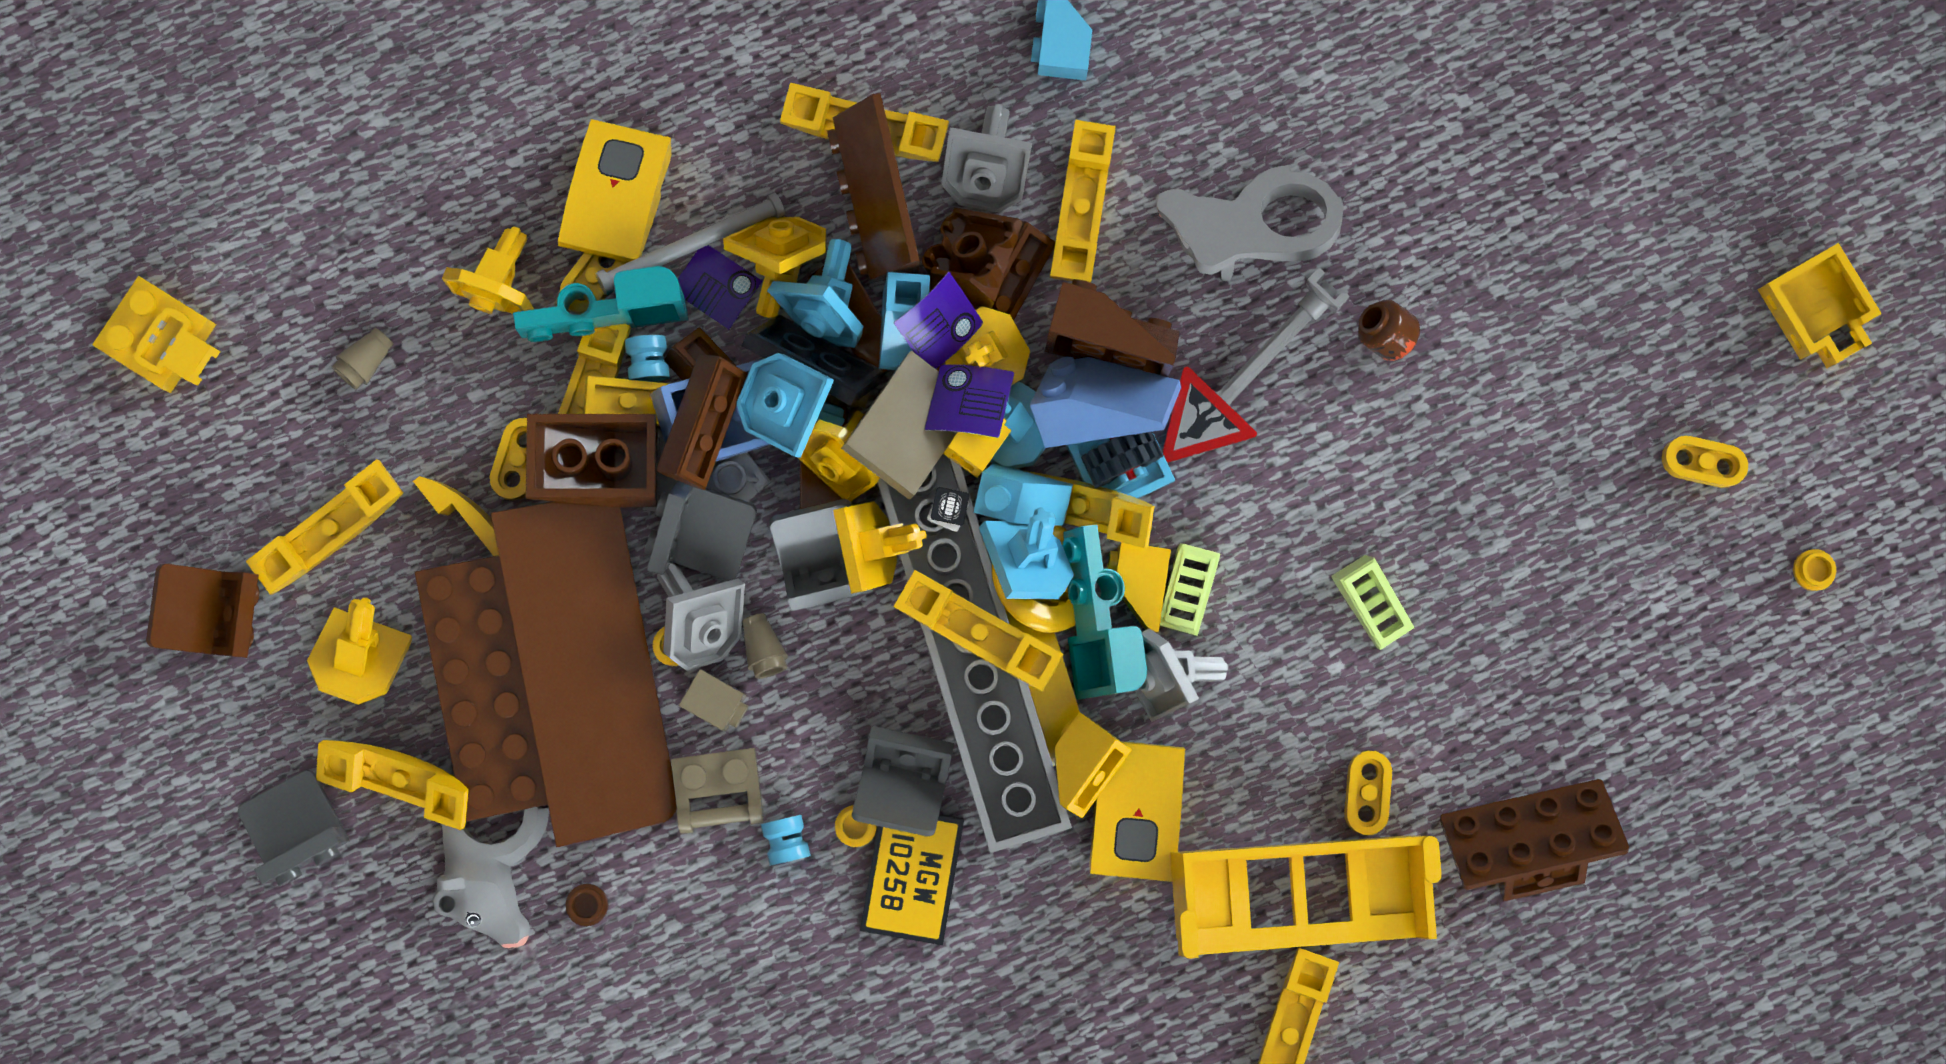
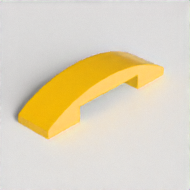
(912, 135)
(1082, 201)
(598, 356)
(447, 499)
(1115, 513)
(327, 529)
(978, 631)
(1057, 701)
(395, 775)
(1298, 1008)

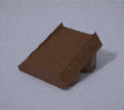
(975, 252)

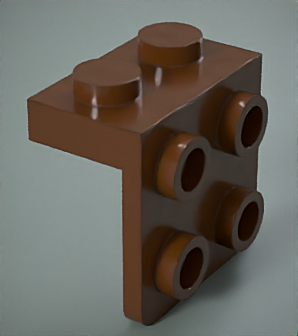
(202, 610)

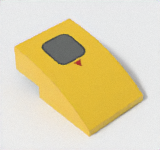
(614, 191)
(1139, 815)

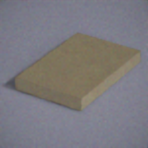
(893, 432)

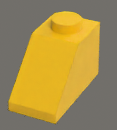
(1144, 580)
(1086, 762)

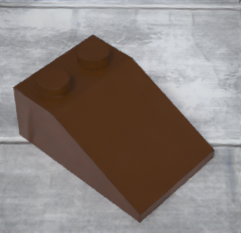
(592, 459)

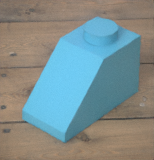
(1016, 494)

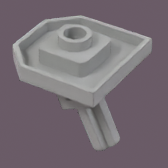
(985, 166)
(700, 622)
(1171, 675)

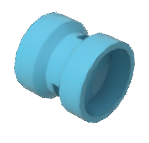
(647, 358)
(785, 850)

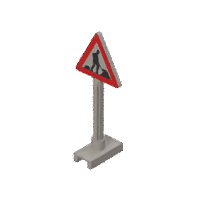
(1203, 417)

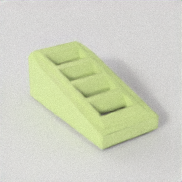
(1195, 554)
(1352, 572)

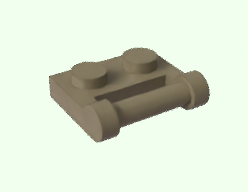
(714, 776)

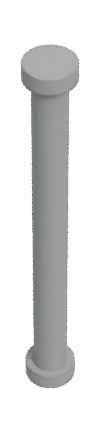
(697, 240)

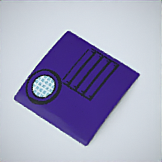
(717, 285)
(939, 323)
(970, 400)

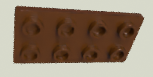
(1535, 839)

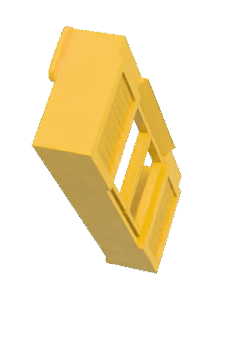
(1386, 886)

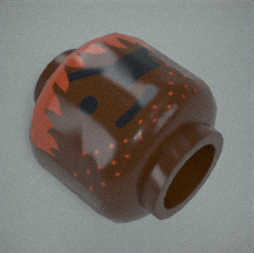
(1388, 330)

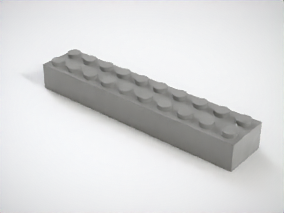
(985, 705)

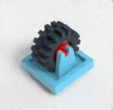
(1123, 464)

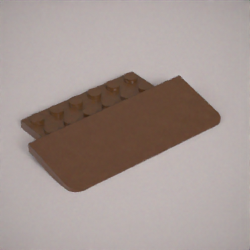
(550, 675)

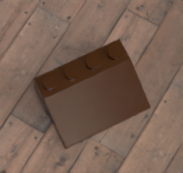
(874, 189)

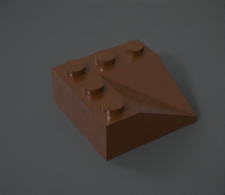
(1096, 327)

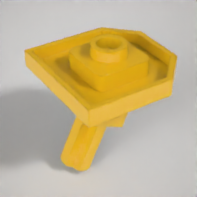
(778, 251)
(492, 281)
(994, 345)
(833, 464)
(872, 544)
(355, 655)

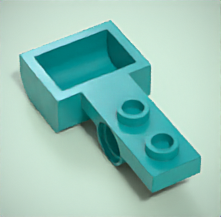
(641, 300)
(1100, 656)

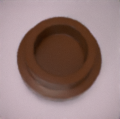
(587, 904)

